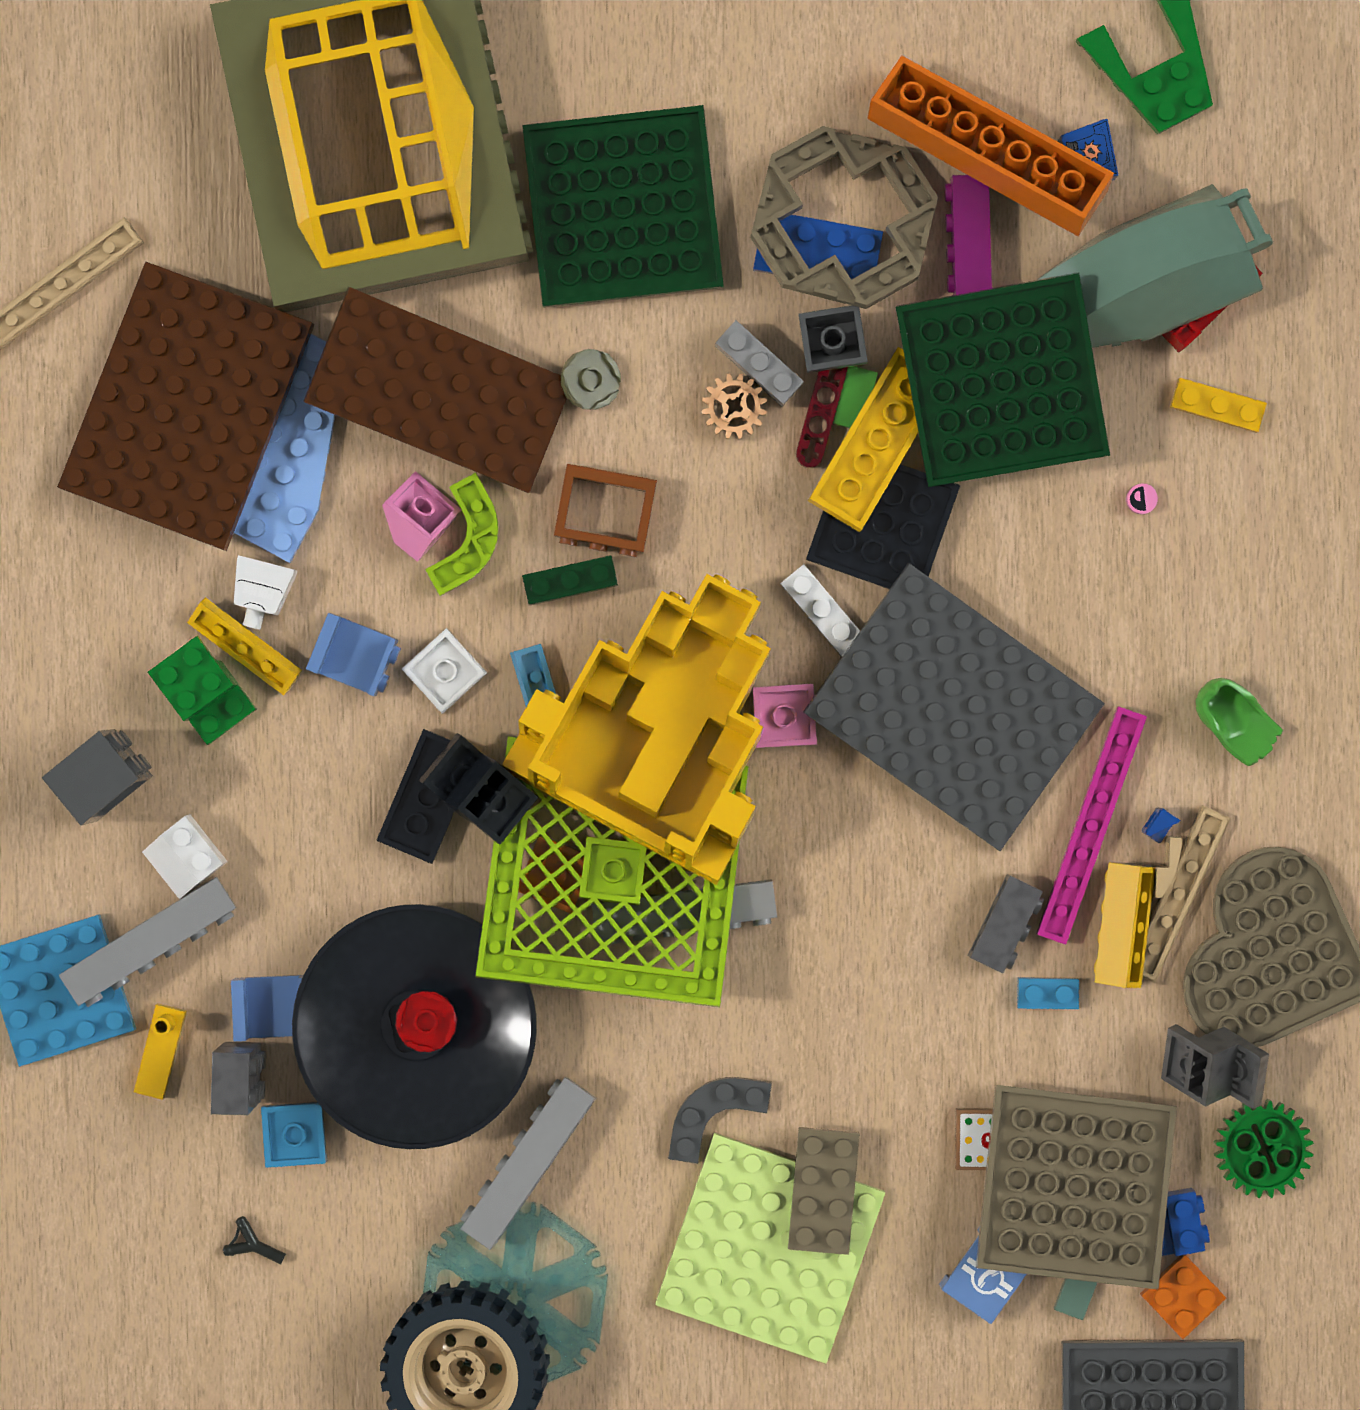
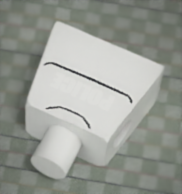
(261, 589)

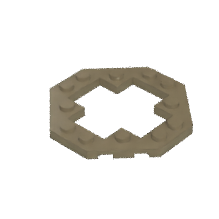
(829, 277)

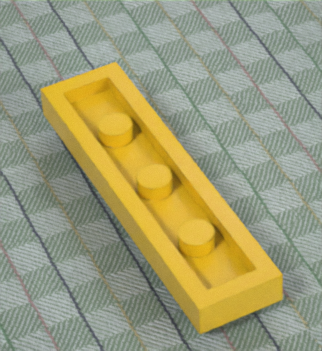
(244, 646)

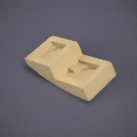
(1165, 874)

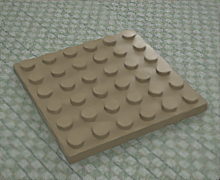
(1076, 1187)

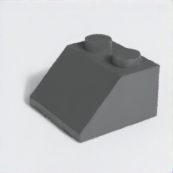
(833, 338)

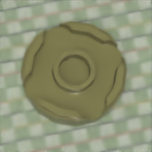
(590, 379)

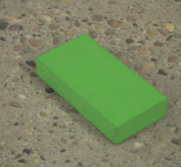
(854, 393)

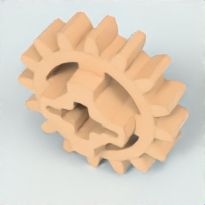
(722, 398)

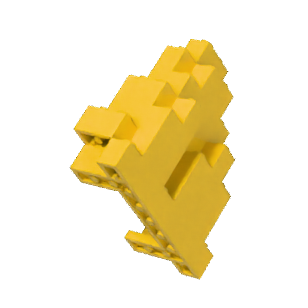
(658, 732)

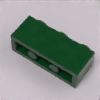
(570, 580)

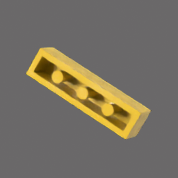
(1124, 925)

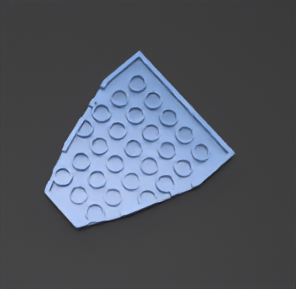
(292, 469)

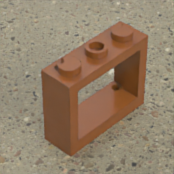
(597, 541)

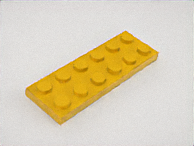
(870, 449)

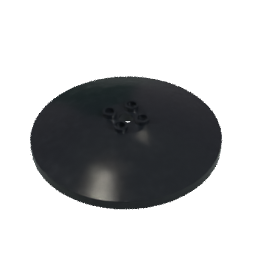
(362, 1066)

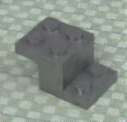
(1214, 1066)

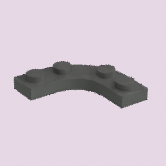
(705, 1103)

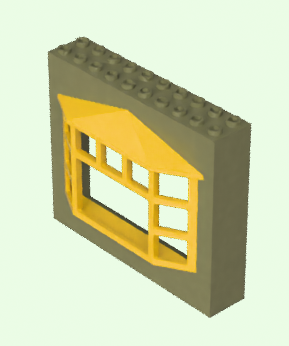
(464, 127)

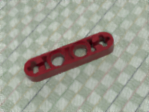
(821, 410)

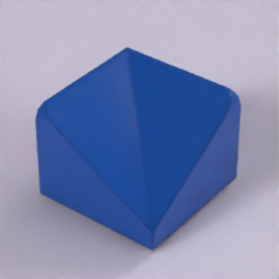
(1159, 824)

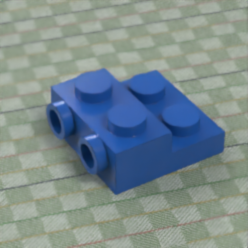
(1182, 1224)

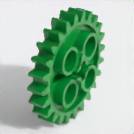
(1239, 1159)

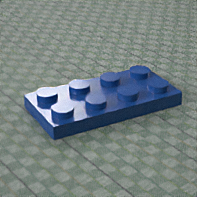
(820, 239)

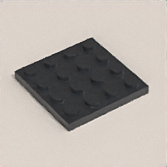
(899, 531)

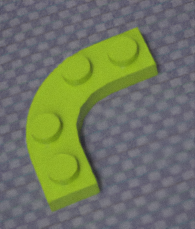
(479, 540)

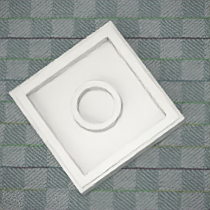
(444, 671)

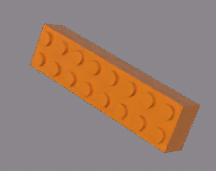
(990, 145)

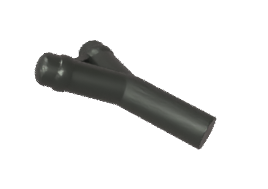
(252, 1244)

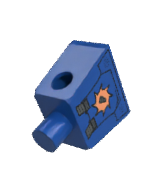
(1094, 143)

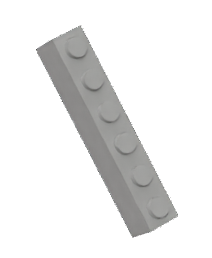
(750, 903)
(148, 941)
(528, 1162)

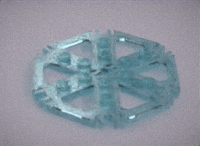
(540, 1285)

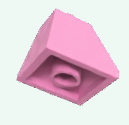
(418, 515)

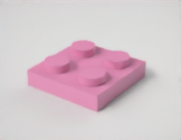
(782, 715)

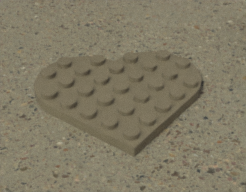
(1278, 950)

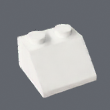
(184, 856)

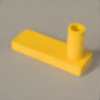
(160, 1051)

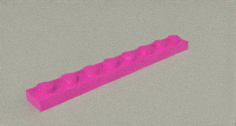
(1091, 825)

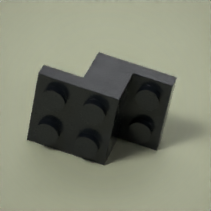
(478, 788)

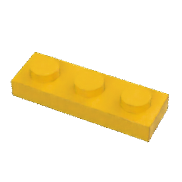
(1218, 405)

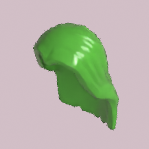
(1237, 720)

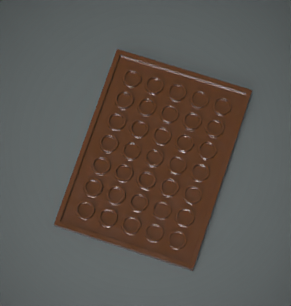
(186, 406)

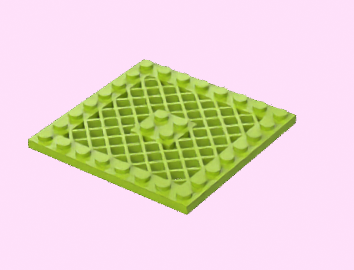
(609, 874)

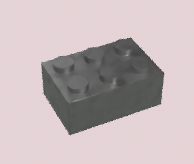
(236, 1078)

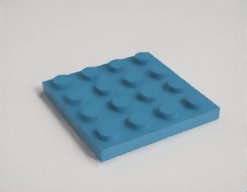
(37, 1004)

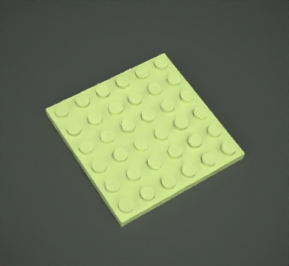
(736, 1260)

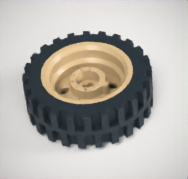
(466, 1315)

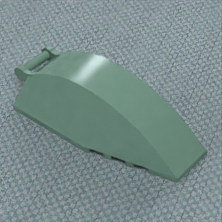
(1167, 267)

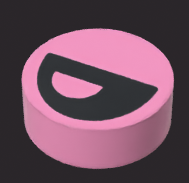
(1141, 498)

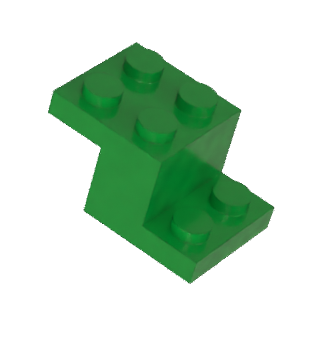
(202, 690)

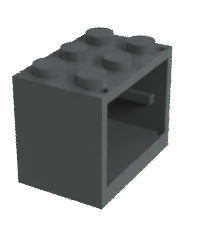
(98, 775)

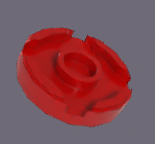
(426, 1021)

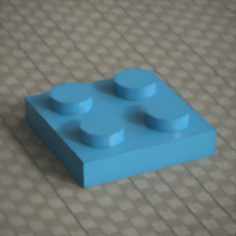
(293, 1134)

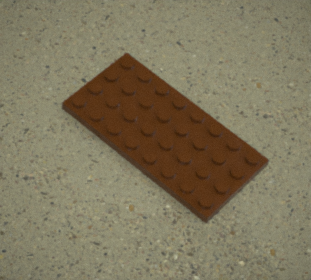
(437, 390)

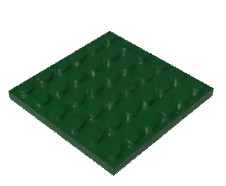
(623, 206)
(1003, 379)

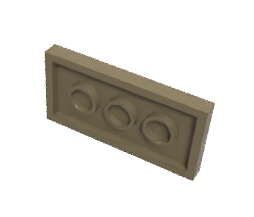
(823, 1190)

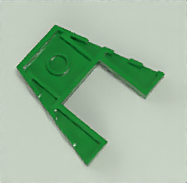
(1167, 91)

